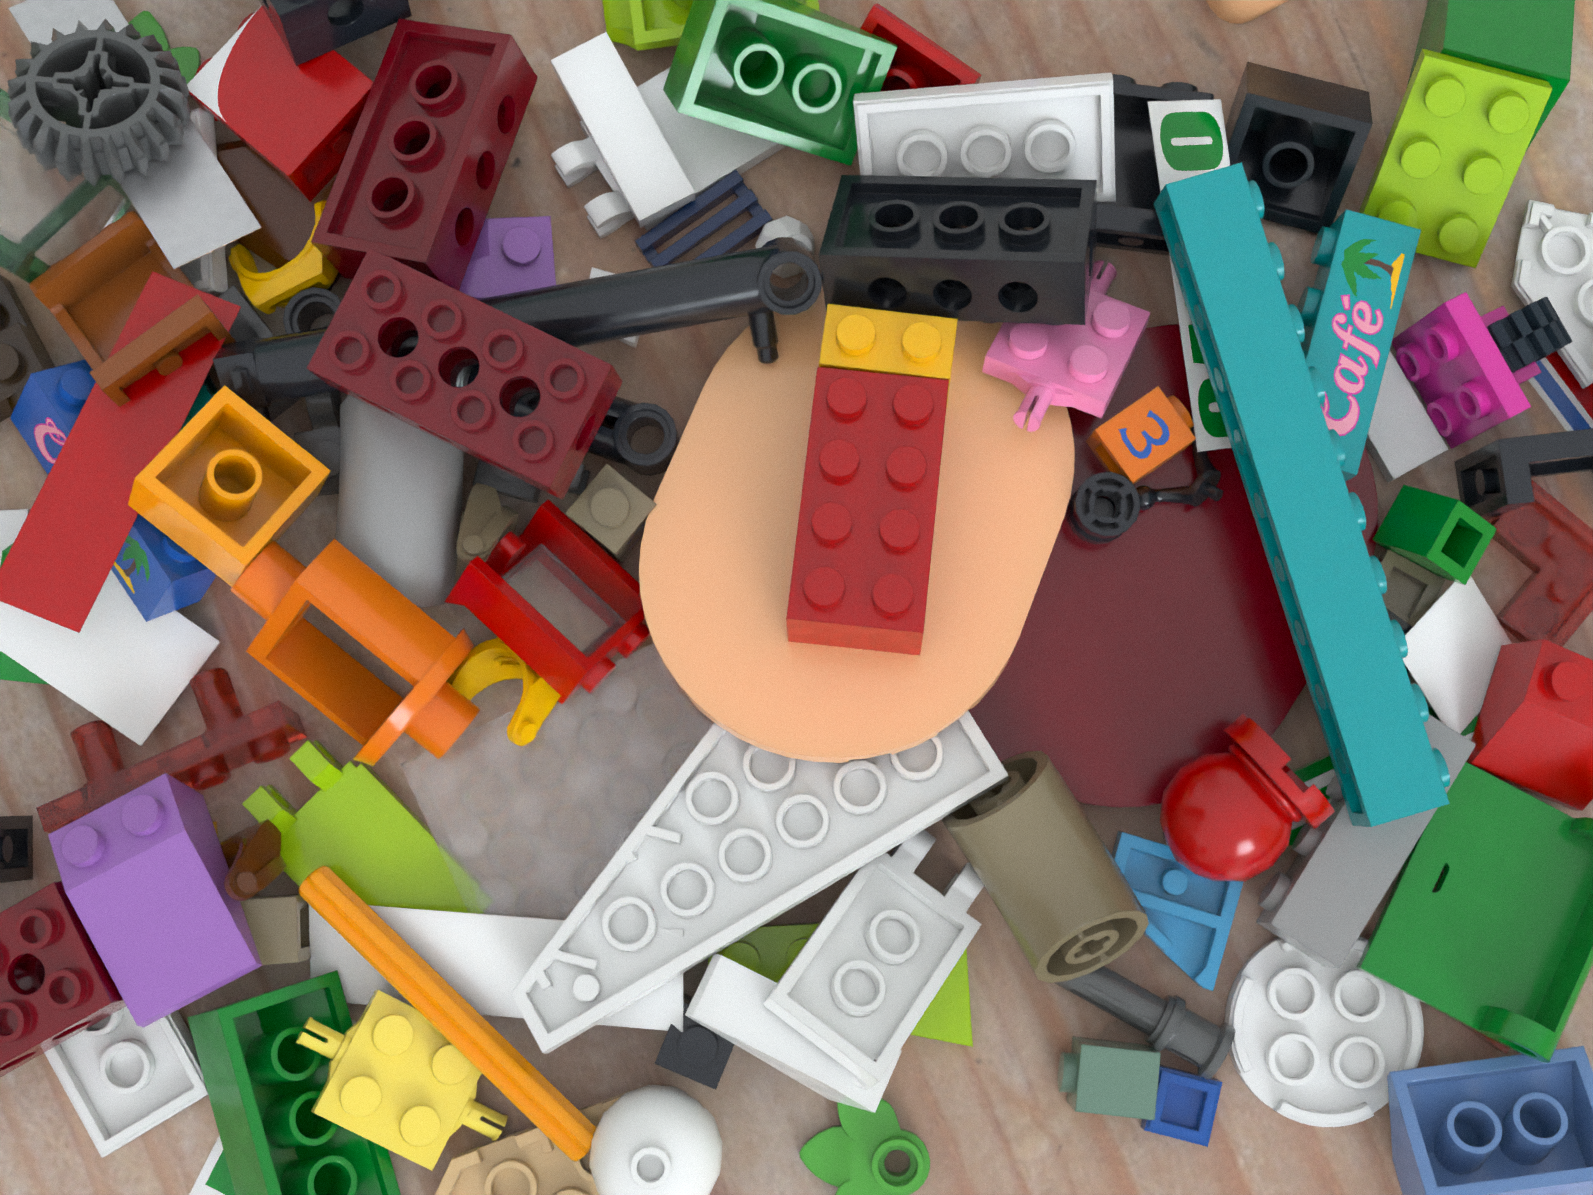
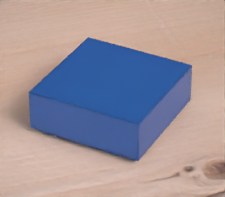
(1184, 1106)

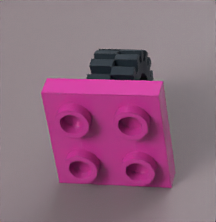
(1474, 363)

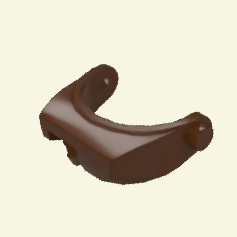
(252, 859)

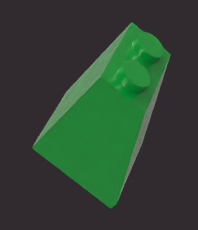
(1507, 35)

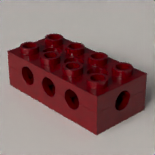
(427, 151)
(454, 331)
(48, 977)

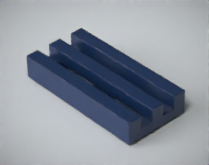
(697, 208)

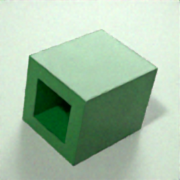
(1435, 533)

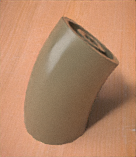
(1048, 871)

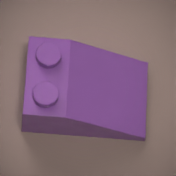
(155, 897)

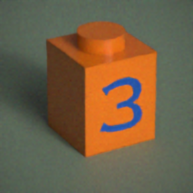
(1143, 436)

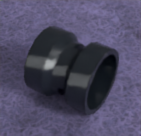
(1093, 516)

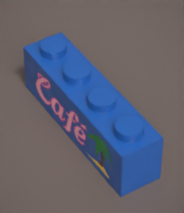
(150, 564)

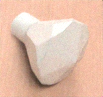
(786, 227)

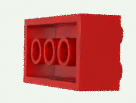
(867, 511)

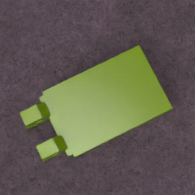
(360, 834)

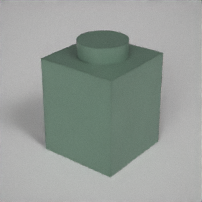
(1110, 1077)

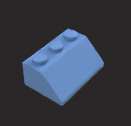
(1494, 1126)

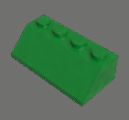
(266, 1090)

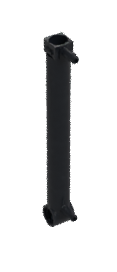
(573, 312)

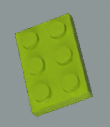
(1455, 153)

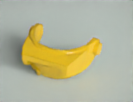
(278, 286)
(495, 662)

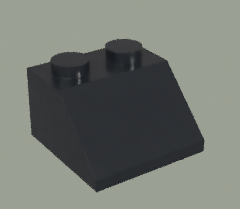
(1297, 142)

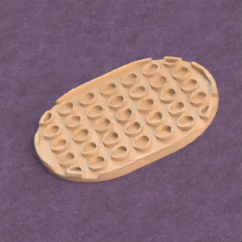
(726, 540)

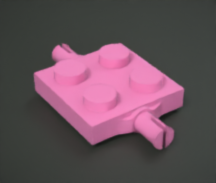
(1066, 361)

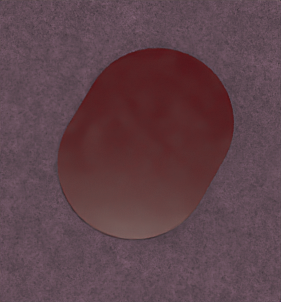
(1156, 636)

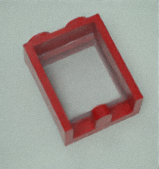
(556, 602)

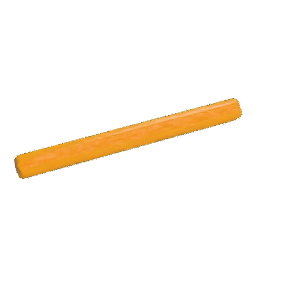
(448, 1012)

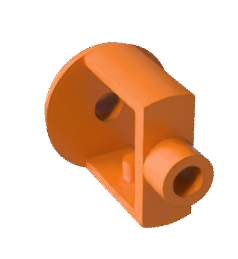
(379, 619)

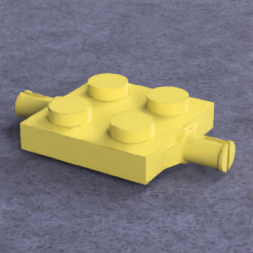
(398, 1082)

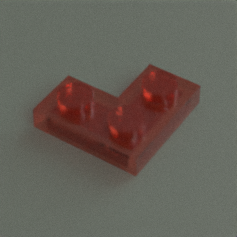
(1561, 557)

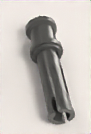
(1163, 1021)

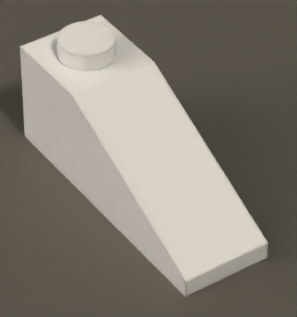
(732, 1007)

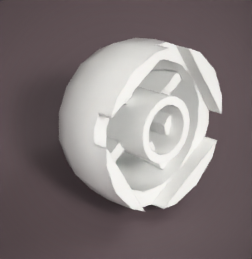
(656, 1145)

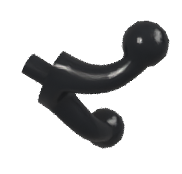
(1202, 487)

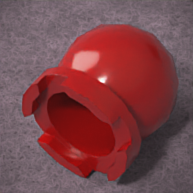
(1236, 808)

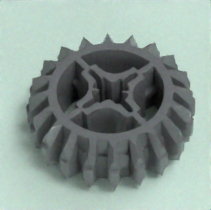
(113, 92)

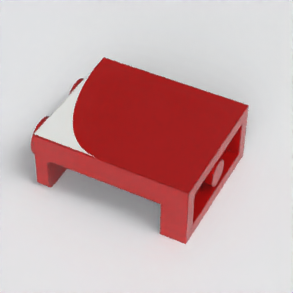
(283, 111)

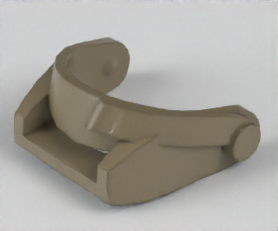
(482, 526)

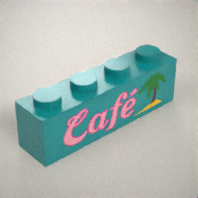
(1354, 317)

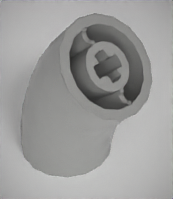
(399, 502)

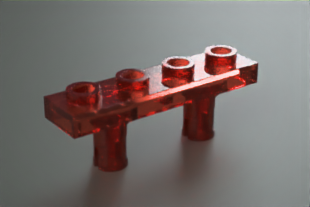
(198, 763)

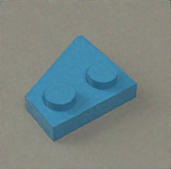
(1184, 911)

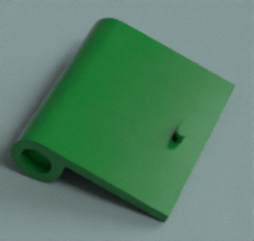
(1508, 923)

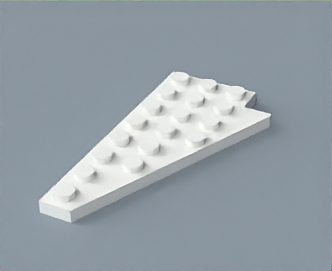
(731, 850)

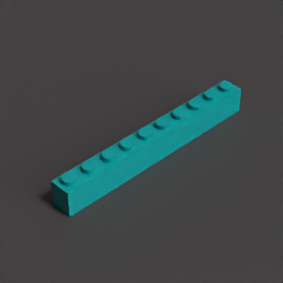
(1301, 498)

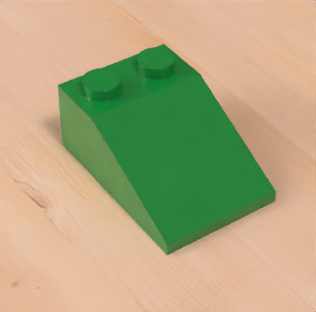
(777, 73)

